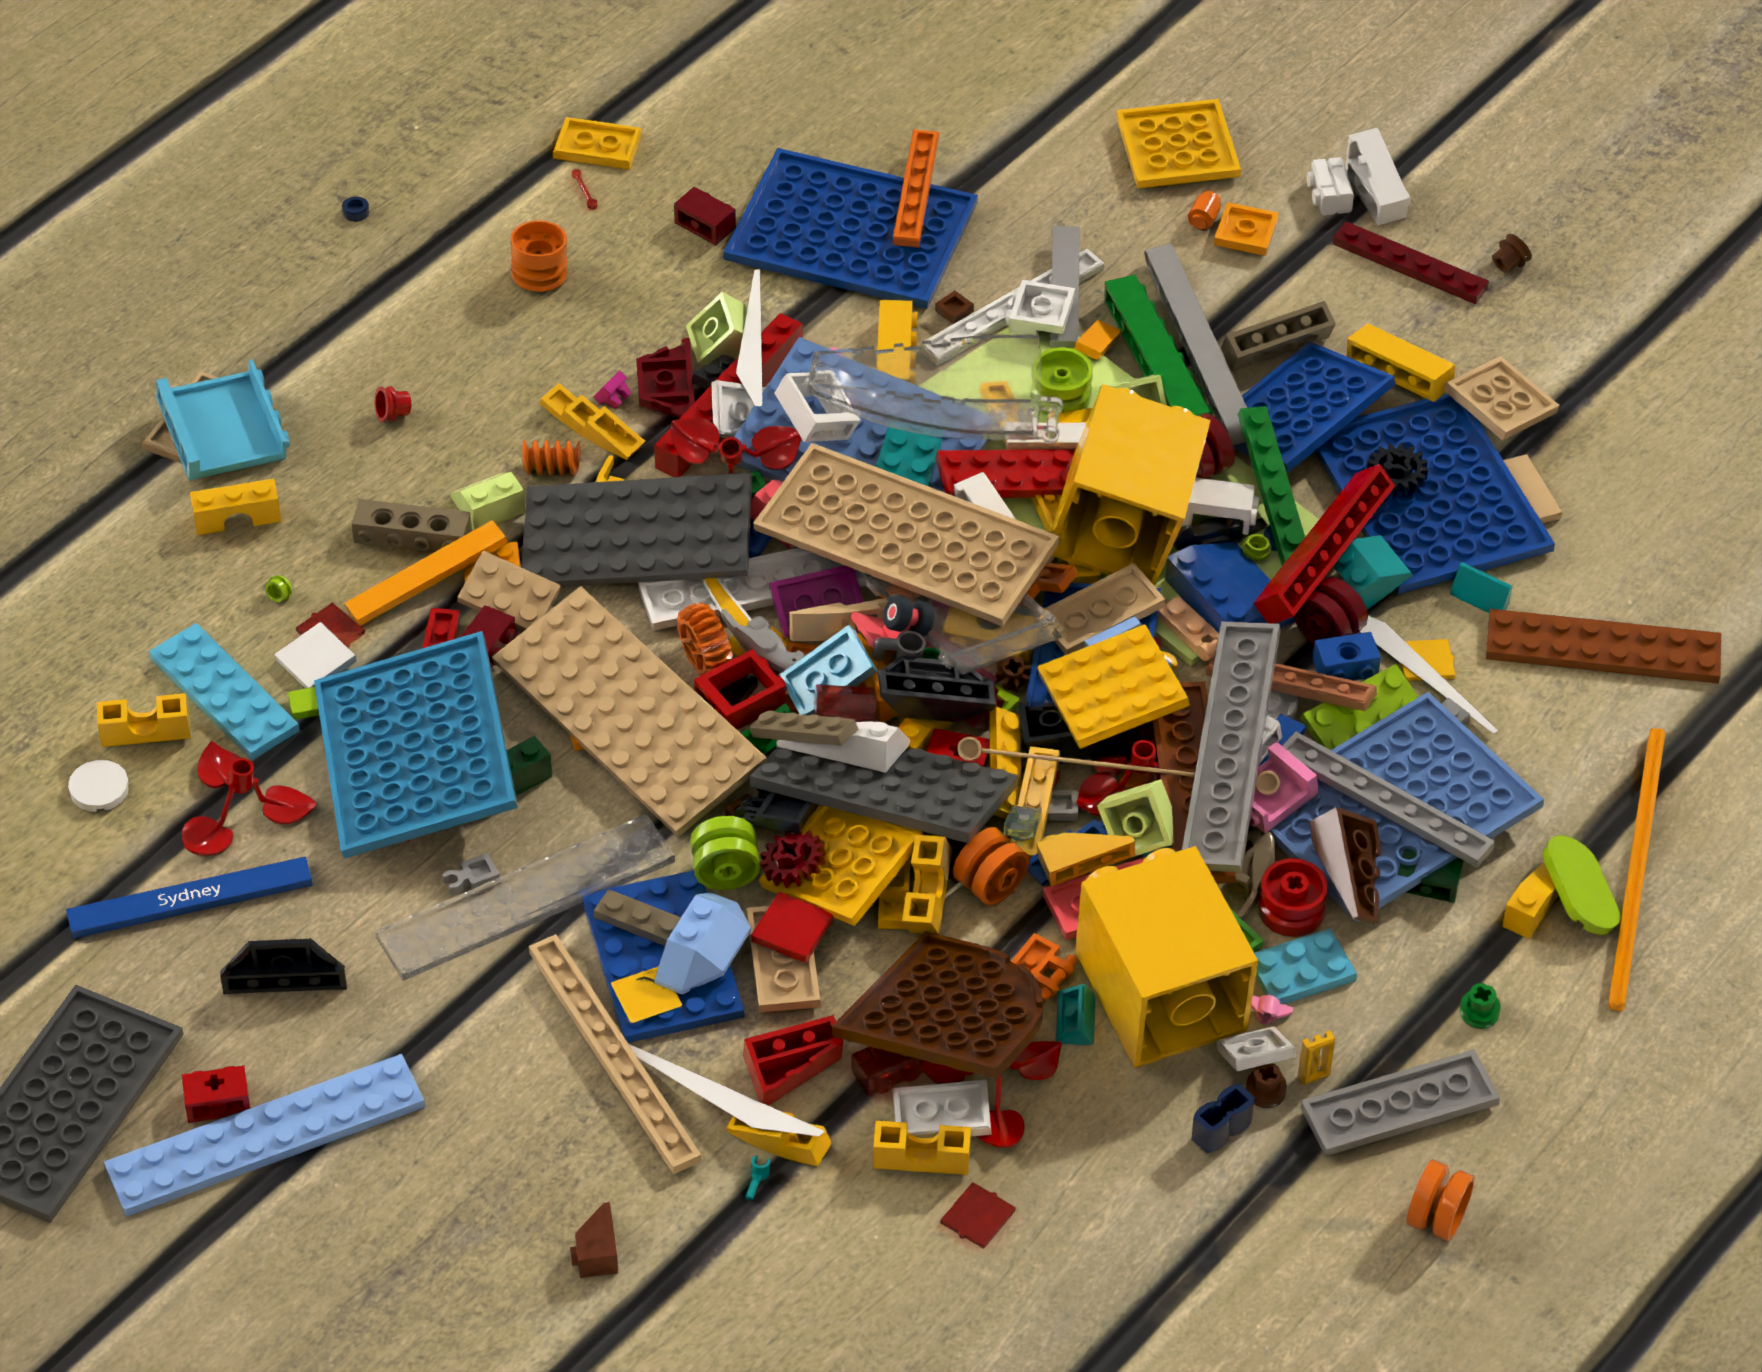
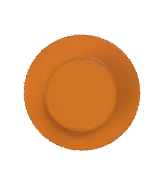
(1204, 210)

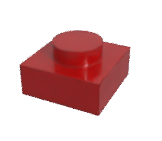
(1118, 759)

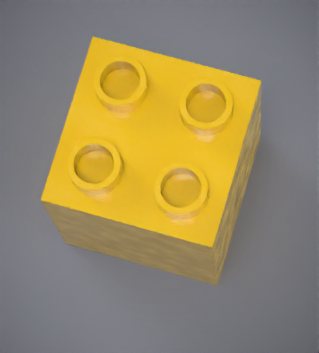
(1129, 483)
(1165, 955)

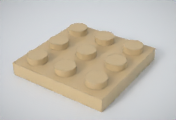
(1501, 398)

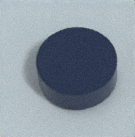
(355, 209)

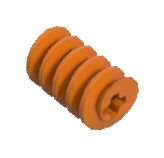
(551, 458)

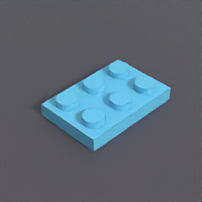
(835, 662)
(1304, 967)

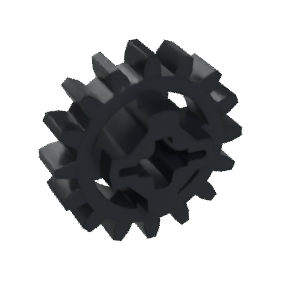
(1399, 465)

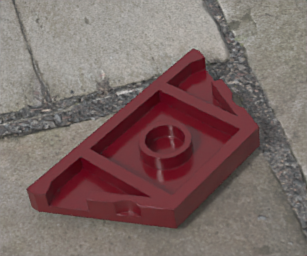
(666, 380)

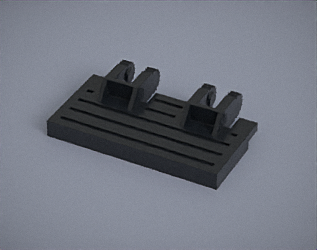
(775, 811)

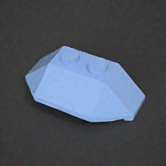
(702, 943)

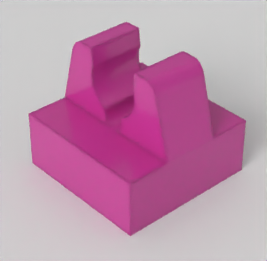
(609, 391)

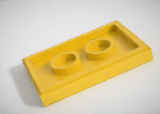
(597, 143)

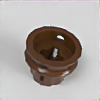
(1511, 253)
(1269, 1092)

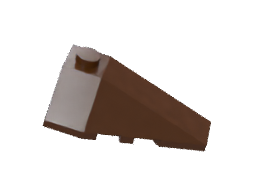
(1349, 853)

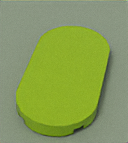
(1581, 884)

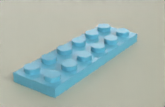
(224, 691)

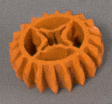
(703, 637)

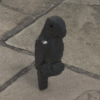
(1215, 531)

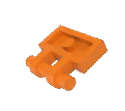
(1038, 956)

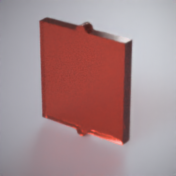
(337, 622)
(978, 1215)

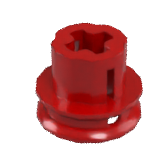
(391, 403)

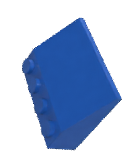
(1218, 583)

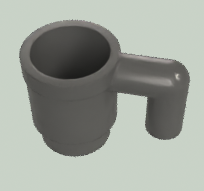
(907, 644)

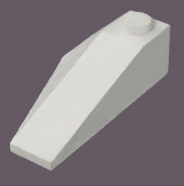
(871, 747)

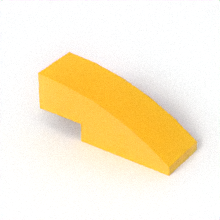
(792, 1146)

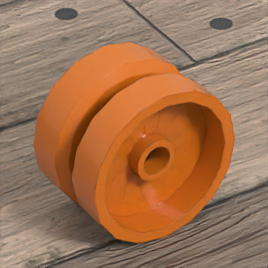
(991, 866)
(1440, 1200)

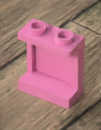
(1296, 788)

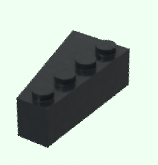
(1047, 729)

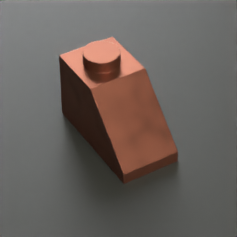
(596, 1245)

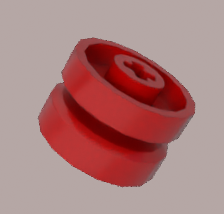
(1293, 897)

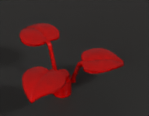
(698, 438)
(221, 767)
(1101, 785)
(1036, 1062)

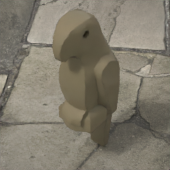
(1254, 866)

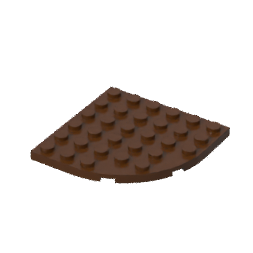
(949, 1007)

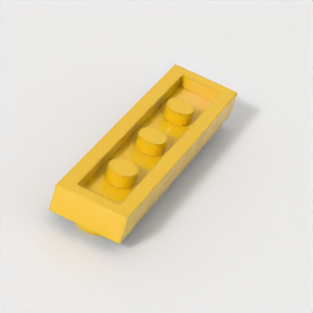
(1006, 736)
(1037, 792)

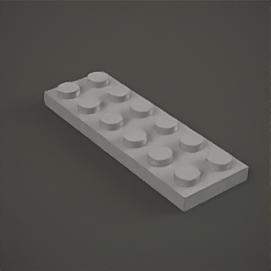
(1399, 1102)

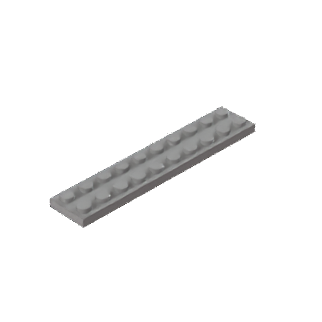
(1231, 743)

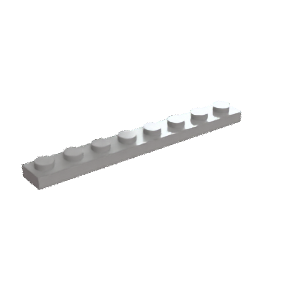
(1391, 801)

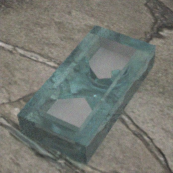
(1022, 822)

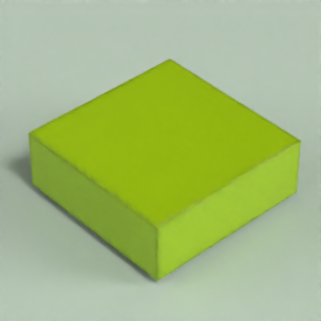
(303, 703)

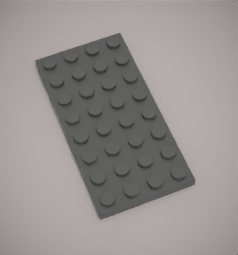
(639, 530)
(916, 792)
(74, 1095)

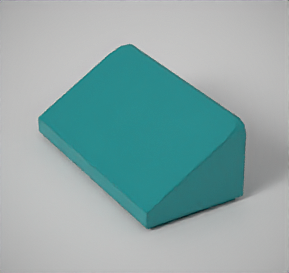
(1480, 589)
(1076, 1015)

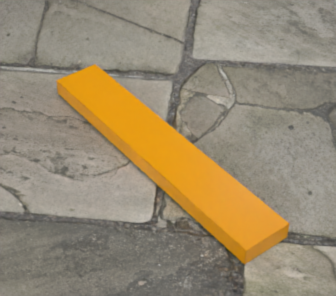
(425, 573)

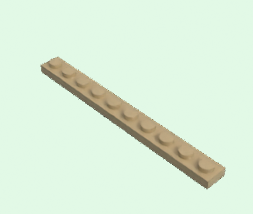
(615, 1054)

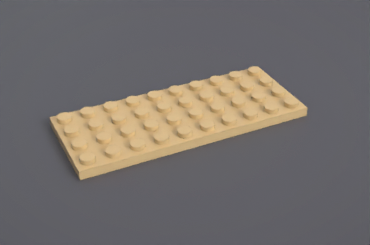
(907, 534)
(629, 711)

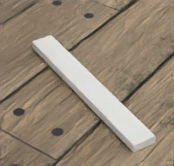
(993, 316)

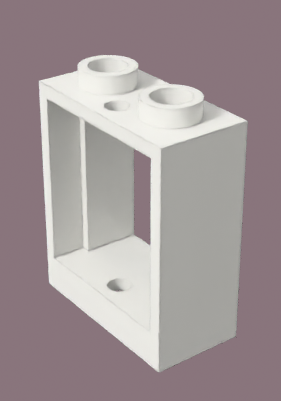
(813, 427)

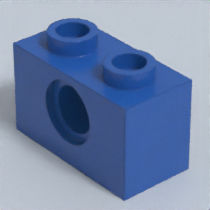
(1347, 656)

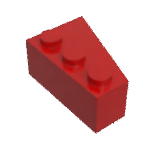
(790, 1057)

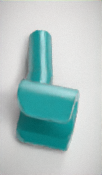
(758, 1173)

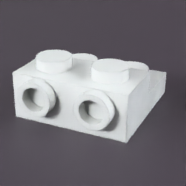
(1039, 308)

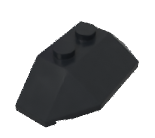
(933, 692)
(282, 967)

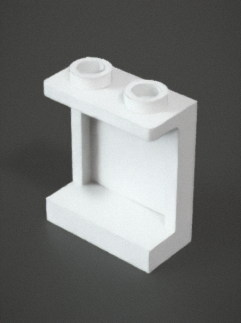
(1223, 500)

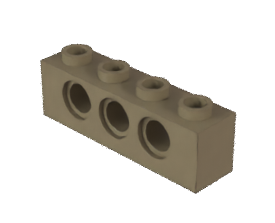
(1278, 335)
(408, 525)

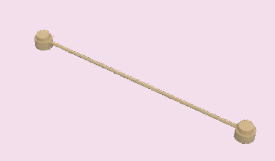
(970, 749)

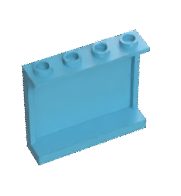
(223, 423)

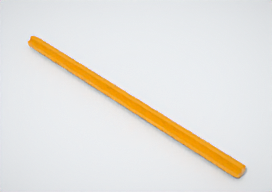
(1636, 870)

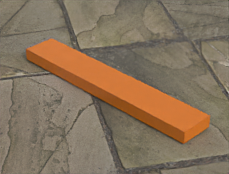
(916, 188)

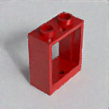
(733, 670)

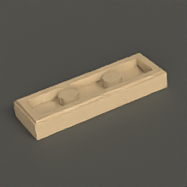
(1534, 488)

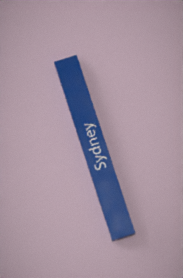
(189, 897)

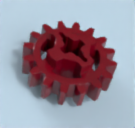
(793, 858)

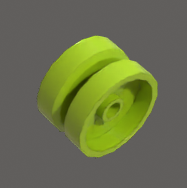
(1068, 377)
(725, 853)

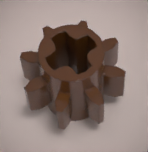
(1013, 673)

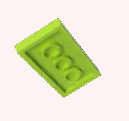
(1335, 724)

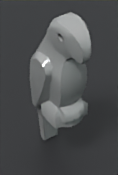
(763, 641)

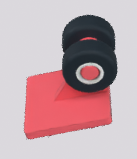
(898, 617)

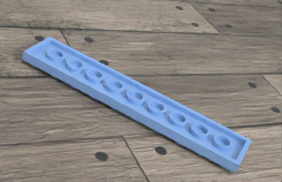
(263, 1135)

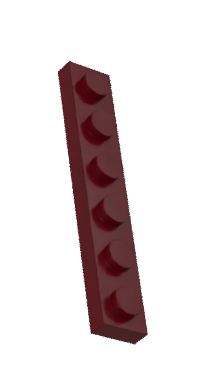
(1410, 262)

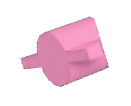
(1269, 1008)

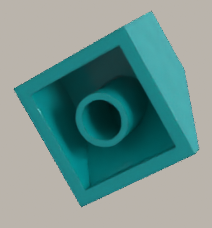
(1371, 569)

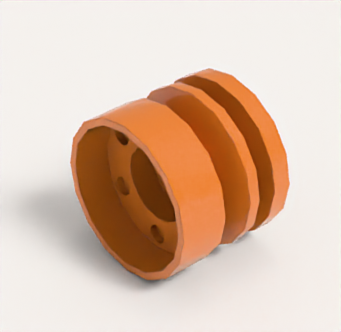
(539, 255)

